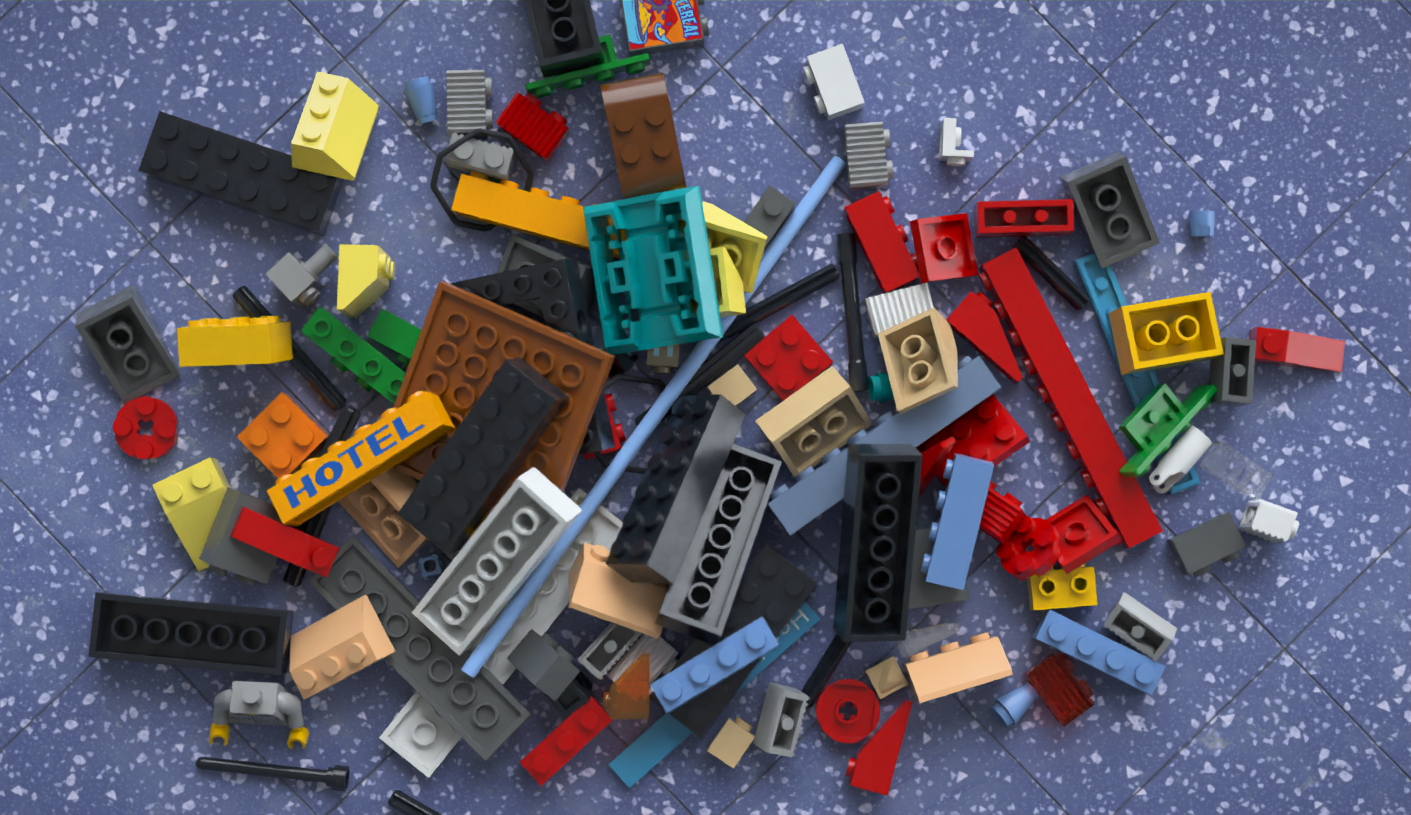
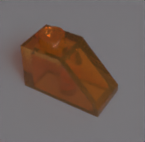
(630, 692)

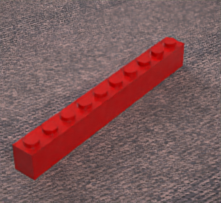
(1069, 397)

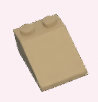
(920, 359)

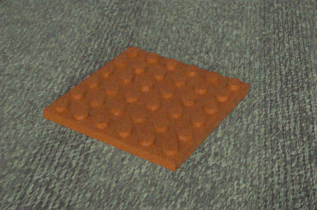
(462, 351)

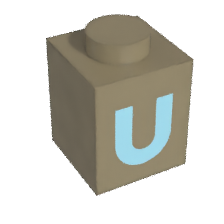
(663, 359)

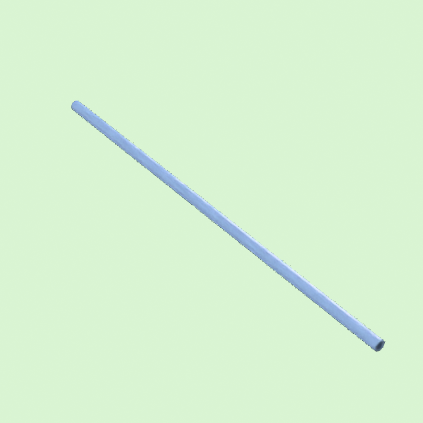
(646, 427)

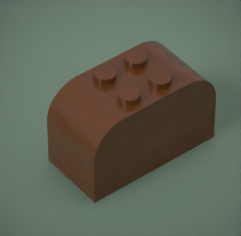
(643, 136)

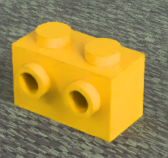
(1062, 590)

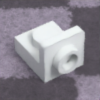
(949, 138)

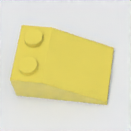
(741, 241)
(192, 503)

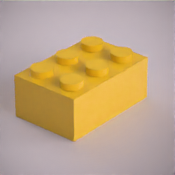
(1165, 333)
(234, 341)

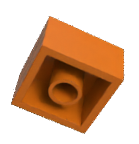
(283, 436)

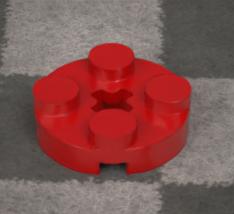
(128, 426)
(1041, 559)
(833, 722)

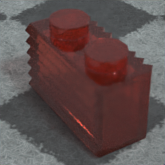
(1059, 688)

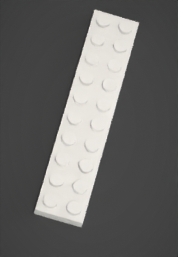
(418, 729)

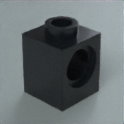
(574, 696)

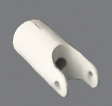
(1180, 459)

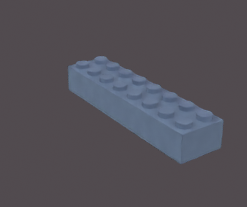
(825, 486)

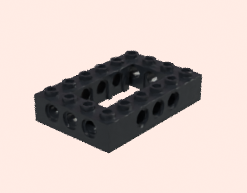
(564, 310)

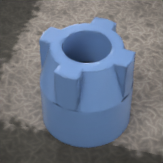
(1202, 223)
(440, 566)

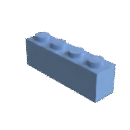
(958, 521)
(1098, 651)
(715, 665)

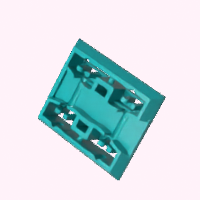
(656, 271)

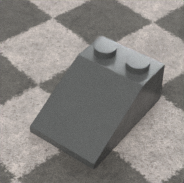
(1110, 209)
(526, 253)
(127, 344)

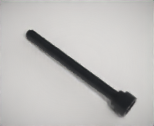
(333, 777)

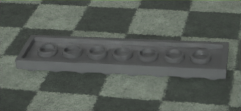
(474, 707)

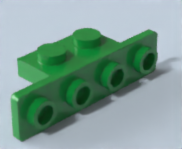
(601, 72)
(395, 334)
(355, 354)
(1158, 422)

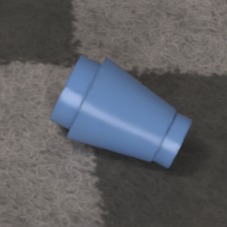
(421, 98)
(1013, 705)

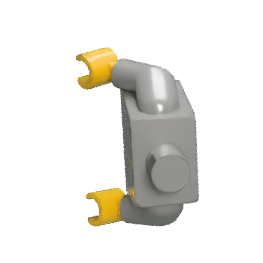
(258, 704)

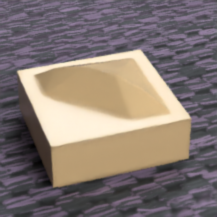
(886, 677)

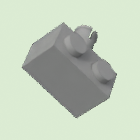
(300, 279)

